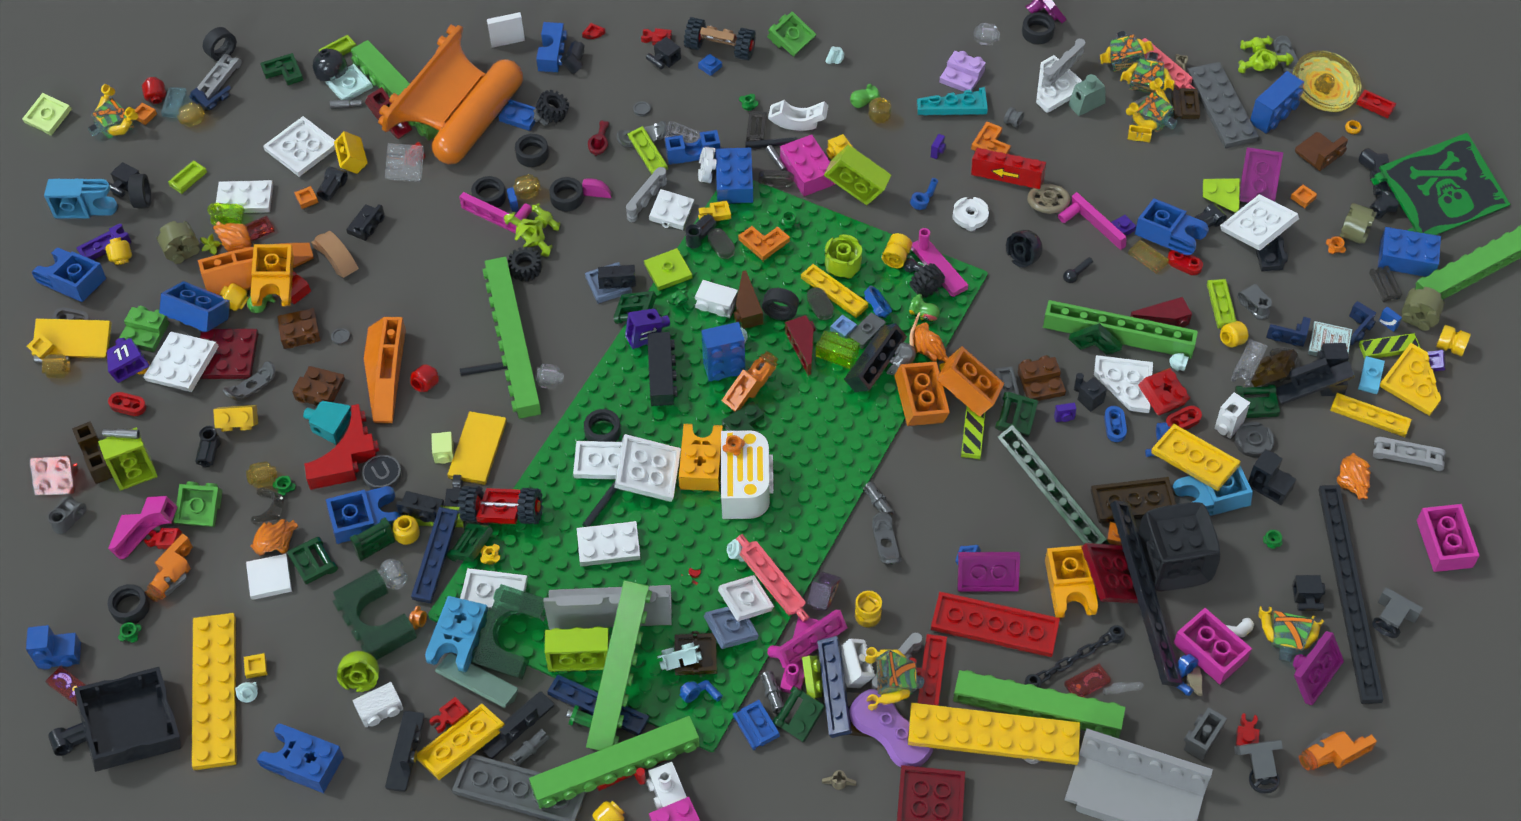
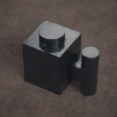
(666, 53)
(121, 177)
(1090, 393)
(1308, 592)

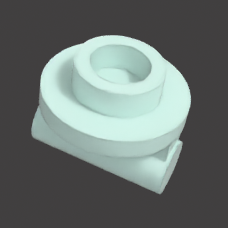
(835, 55)
(734, 549)
(247, 691)

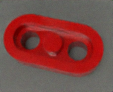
(1184, 262)
(128, 405)
(1182, 419)

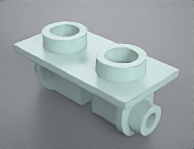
(687, 653)

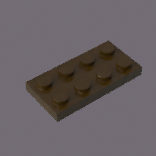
(1141, 495)

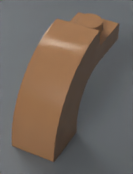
(336, 253)

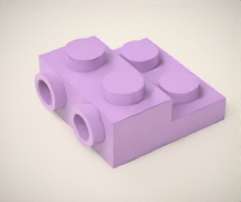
(963, 71)

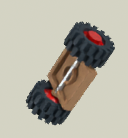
(697, 31)

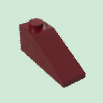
(376, 101)
(1171, 312)
(801, 338)

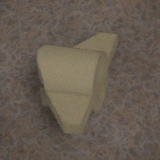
(1181, 61)
(1194, 681)
(839, 780)

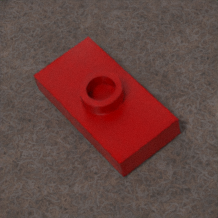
(1376, 104)

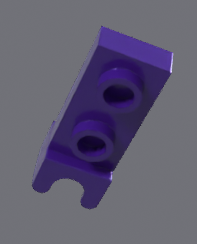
(96, 246)

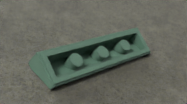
(478, 681)

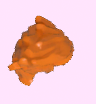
(233, 236)
(929, 343)
(1355, 475)
(273, 537)

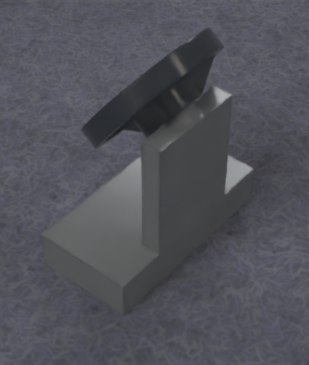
(1396, 610)
(1262, 763)

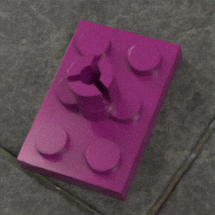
(1037, 5)
(1260, 174)
(988, 571)
(1317, 668)

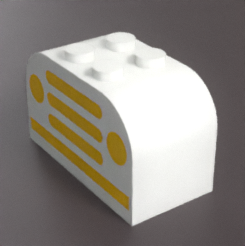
(746, 477)

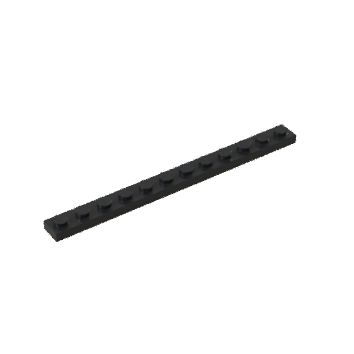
(1350, 595)

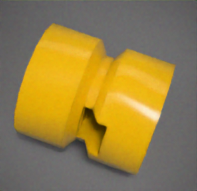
(897, 250)
(1453, 340)
(868, 609)

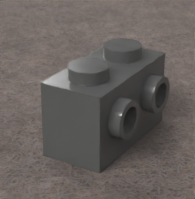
(1205, 733)

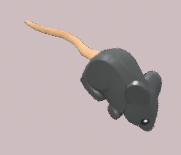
(905, 352)

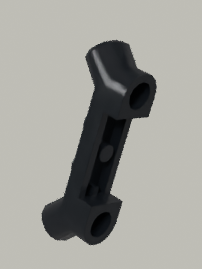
(1386, 200)

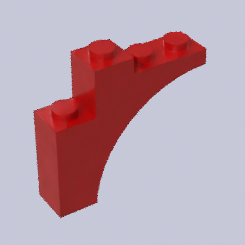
(342, 461)

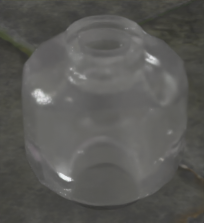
(986, 34)
(548, 376)
(393, 573)

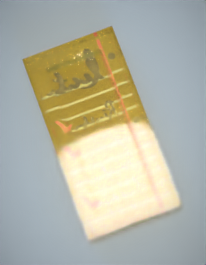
(1148, 256)

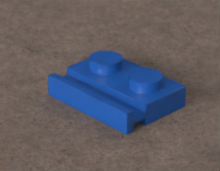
(518, 115)
(756, 725)

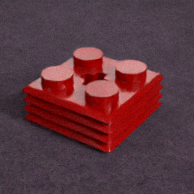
(1164, 391)

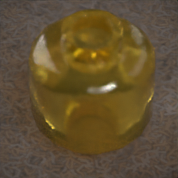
(880, 110)
(191, 114)
(526, 186)
(55, 366)
(261, 474)

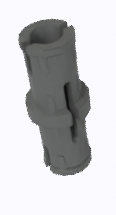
(877, 499)
(773, 691)
(529, 747)

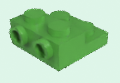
(791, 33)
(145, 327)
(198, 504)

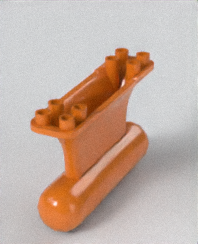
(453, 98)

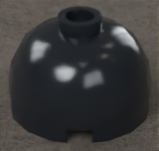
(329, 64)
(1024, 247)

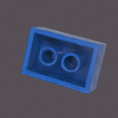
(1277, 102)
(734, 175)
(1409, 251)
(194, 306)
(723, 351)

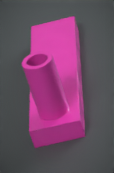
(1081, 206)
(492, 213)
(929, 254)
(806, 641)
(794, 673)

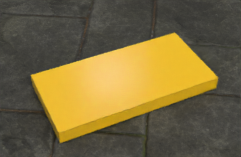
(76, 337)
(477, 447)
(1195, 457)
(460, 741)

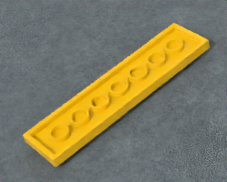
(214, 691)
(994, 733)

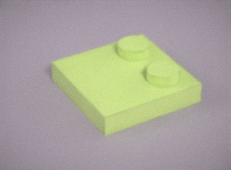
(47, 114)

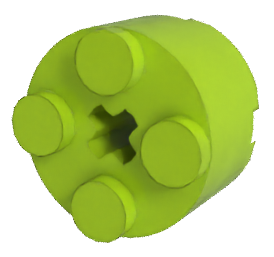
(843, 256)

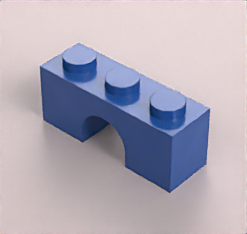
(553, 37)
(681, 152)

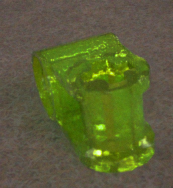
(226, 214)

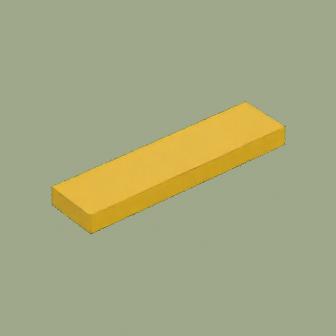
(835, 290)
(1371, 415)

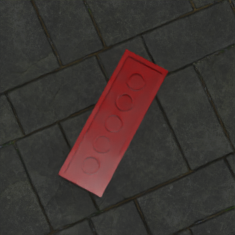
(995, 624)

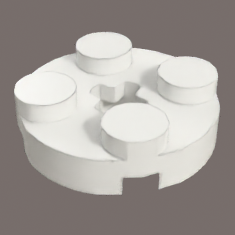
(707, 164)
(968, 221)

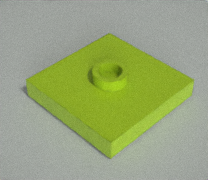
(668, 269)

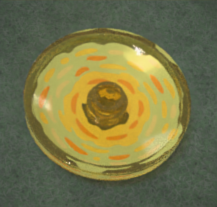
(1328, 81)

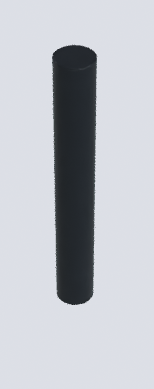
(774, 142)
(482, 368)
(600, 506)

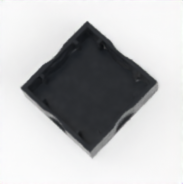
(127, 719)

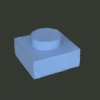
(843, 326)

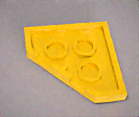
(1413, 380)

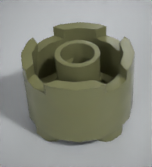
(1356, 223)
(178, 241)
(1422, 308)

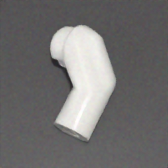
(1243, 628)

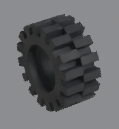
(553, 99)
(528, 271)
(927, 280)

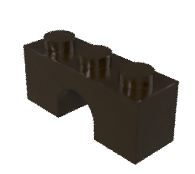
(89, 445)

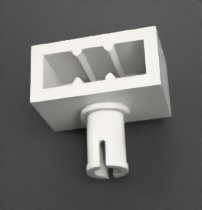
(665, 784)

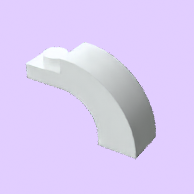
(797, 118)

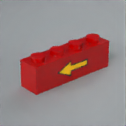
(1008, 168)

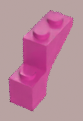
(135, 527)

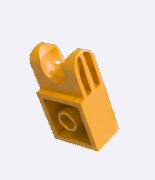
(272, 272)
(700, 460)
(1070, 580)

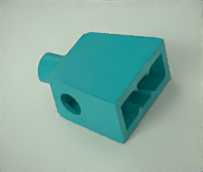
(329, 420)

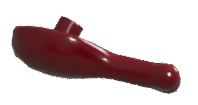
(598, 143)

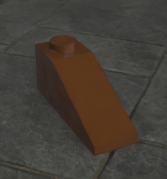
(748, 309)

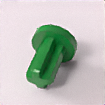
(579, 717)

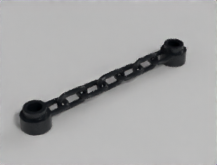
(1113, 638)

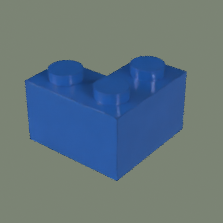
(52, 650)

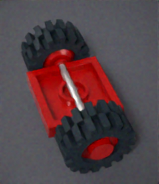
(500, 505)

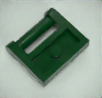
(633, 302)
(1260, 406)
(1023, 414)
(372, 539)
(470, 543)
(306, 563)
(805, 716)

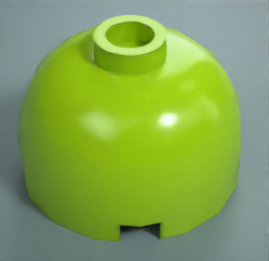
(358, 671)

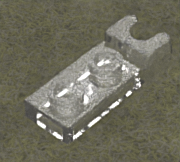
(1249, 361)

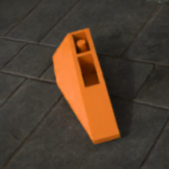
(237, 267)
(383, 365)

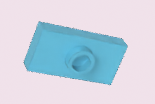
(1371, 375)

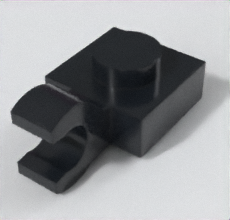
(452, 495)

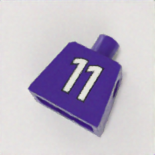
(641, 323)
(125, 359)

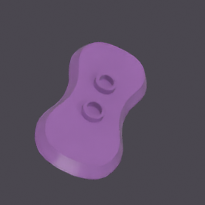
(889, 729)

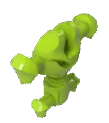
(1263, 57)
(532, 230)

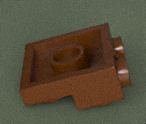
(298, 328)
(1041, 378)
(318, 386)

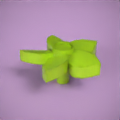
(210, 244)

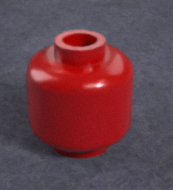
(154, 90)
(424, 378)

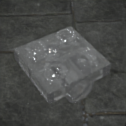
(404, 162)

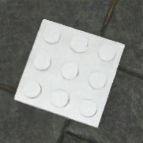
(300, 146)
(1259, 222)
(181, 361)
(647, 468)

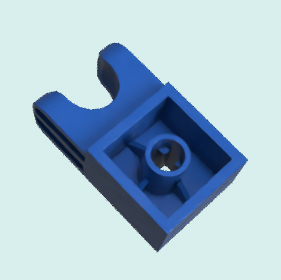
(1170, 227)
(71, 274)
(359, 511)
(303, 758)

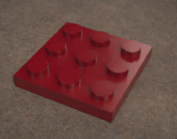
(234, 355)
(1110, 572)
(930, 794)

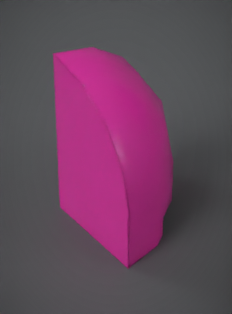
(595, 188)

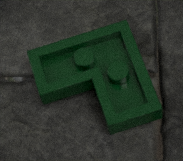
(283, 65)
(1097, 336)
(743, 418)

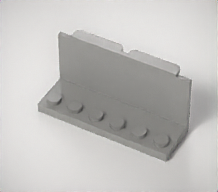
(599, 607)
(1134, 782)

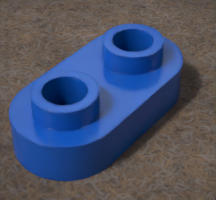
(878, 302)
(1115, 425)

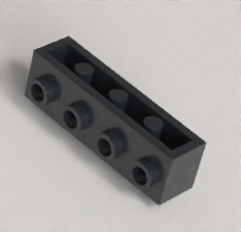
(875, 358)
(660, 369)

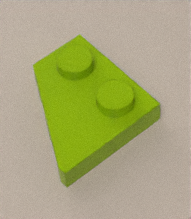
(1223, 192)
(813, 676)

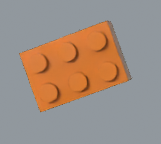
(970, 381)
(921, 393)

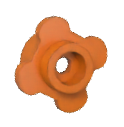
(1336, 245)
(733, 440)
(418, 617)

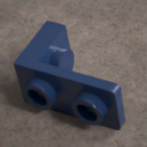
(200, 97)
(1365, 317)
(1294, 337)

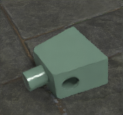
(1087, 95)

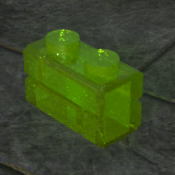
(837, 349)

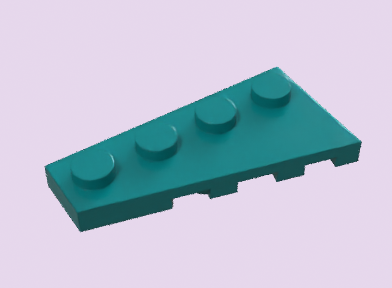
(953, 104)

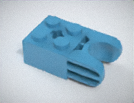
(79, 198)
(1232, 495)
(457, 631)

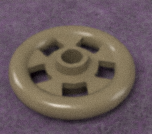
(1048, 197)

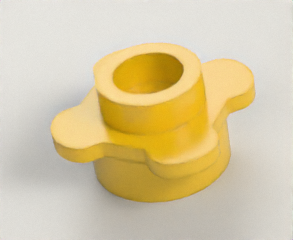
(490, 559)

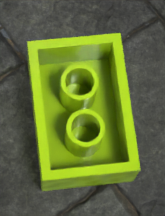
(857, 175)
(127, 460)
(576, 648)

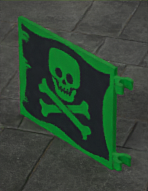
(1443, 186)

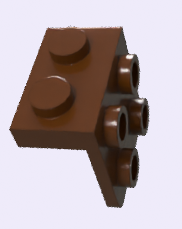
(1320, 150)

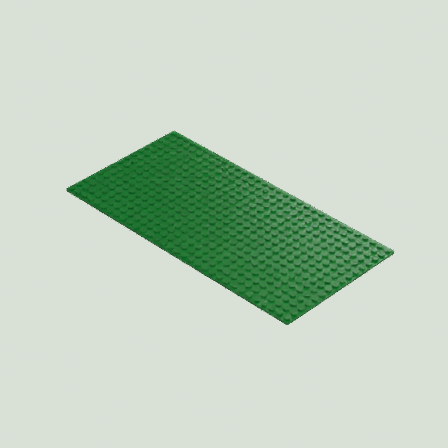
(816, 428)

